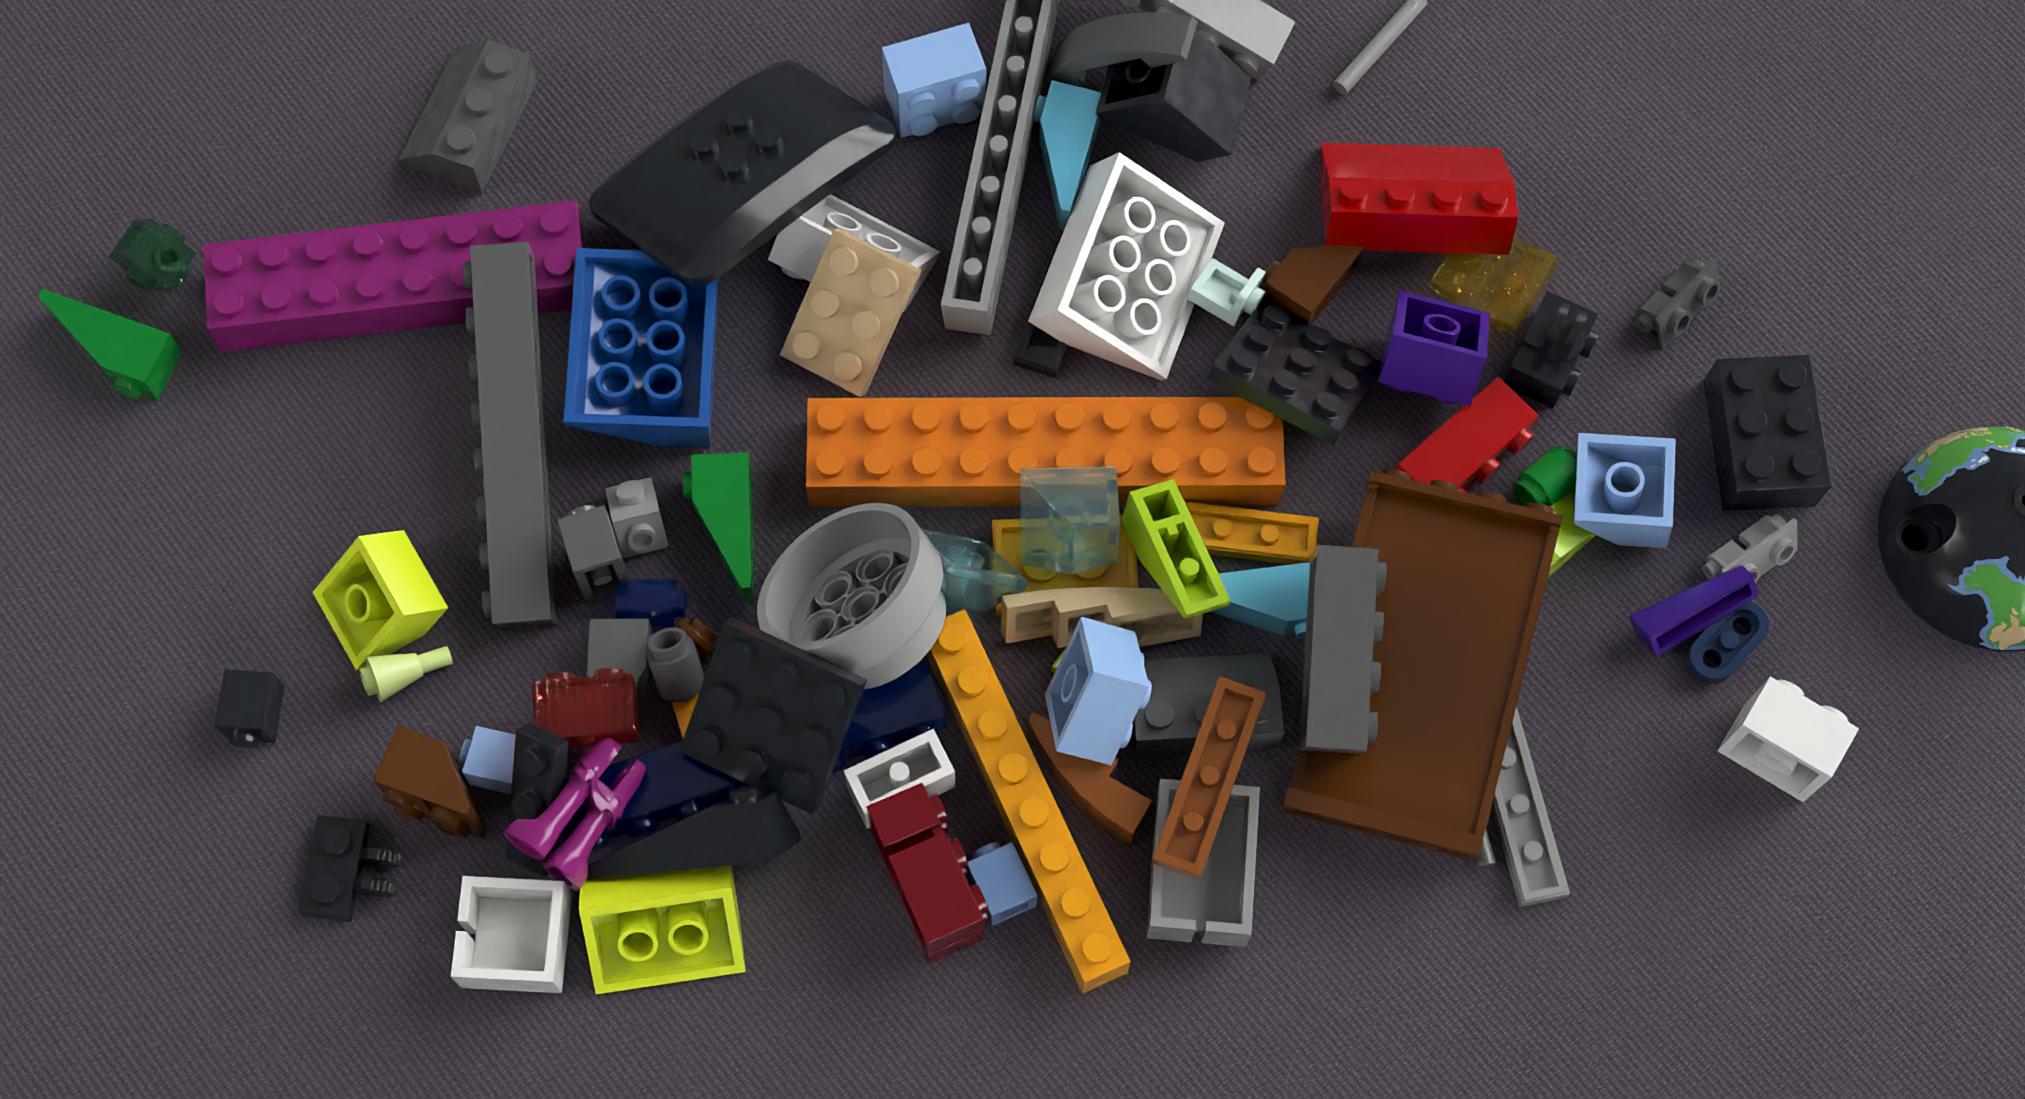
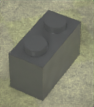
(593, 552)

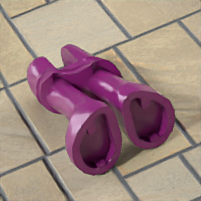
(601, 803)

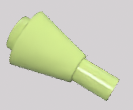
(392, 673)

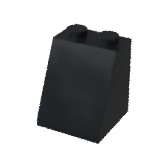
(1179, 105)

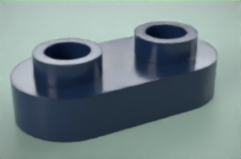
(1726, 644)

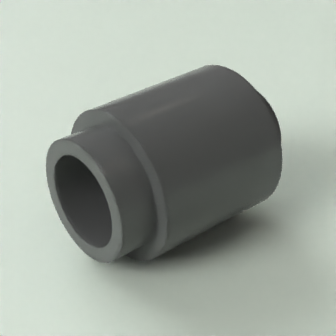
(675, 665)

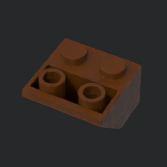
(426, 782)

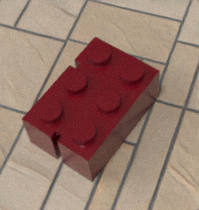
(928, 871)

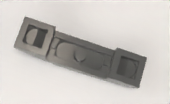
(1114, 39)

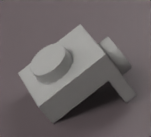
(636, 517)

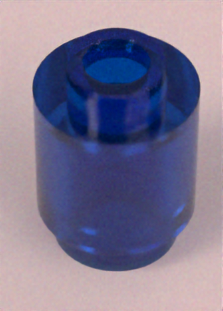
(652, 600)

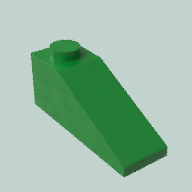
(128, 352)
(724, 506)

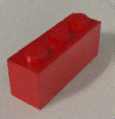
(1474, 439)

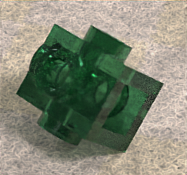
(153, 255)

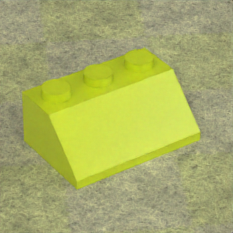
(661, 927)

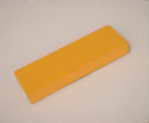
(1255, 533)

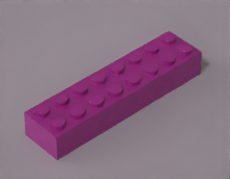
(376, 275)

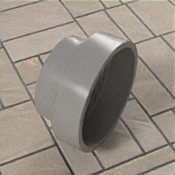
(858, 592)

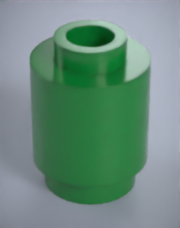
(1547, 478)

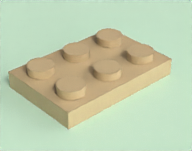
(850, 312)

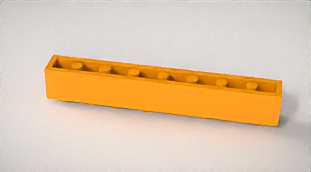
(1026, 805)

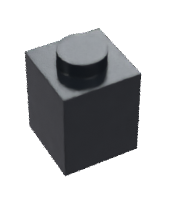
(249, 707)

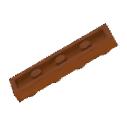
(1208, 778)

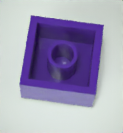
(1435, 348)

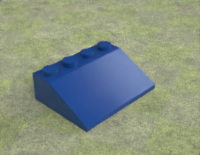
(640, 351)

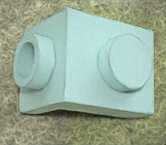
(1227, 292)

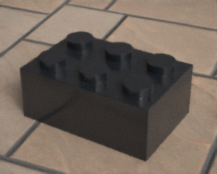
(1766, 432)

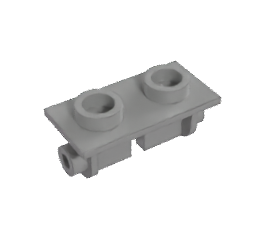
(1768, 543)

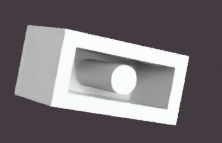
(898, 769)

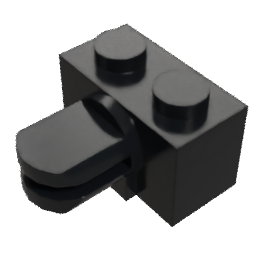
(1551, 349)

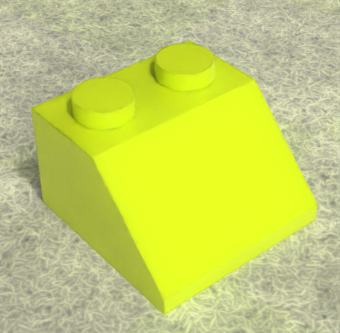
(379, 596)

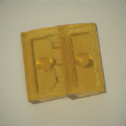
(1497, 283)

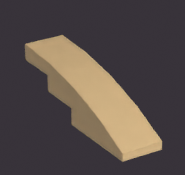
(1059, 611)

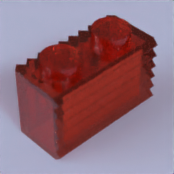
(587, 707)

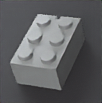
(1223, 898)

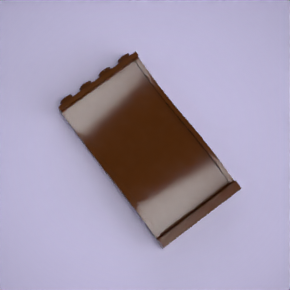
(1452, 661)

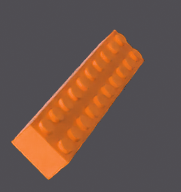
(974, 448)

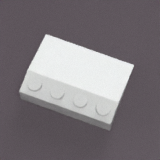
(1126, 268)

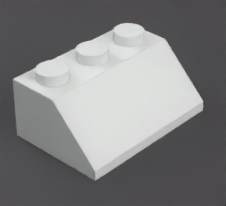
(803, 242)

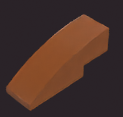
(1091, 785)

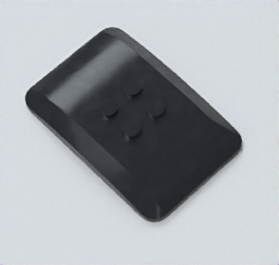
(740, 170)

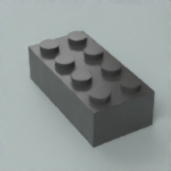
(1340, 649)

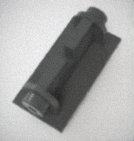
(1693, 288)

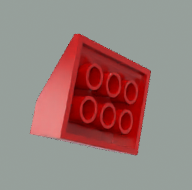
(1417, 198)

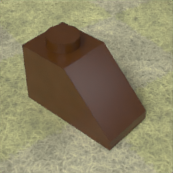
(1310, 279)

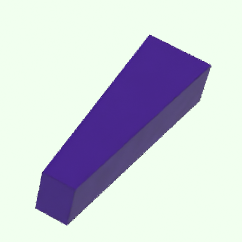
(1692, 610)

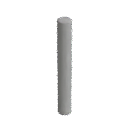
(1378, 45)

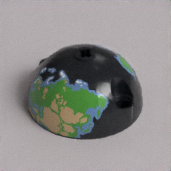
(1976, 496)

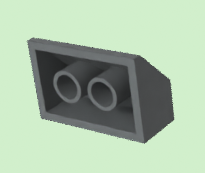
(471, 114)
(1182, 695)

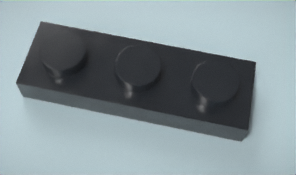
(536, 783)

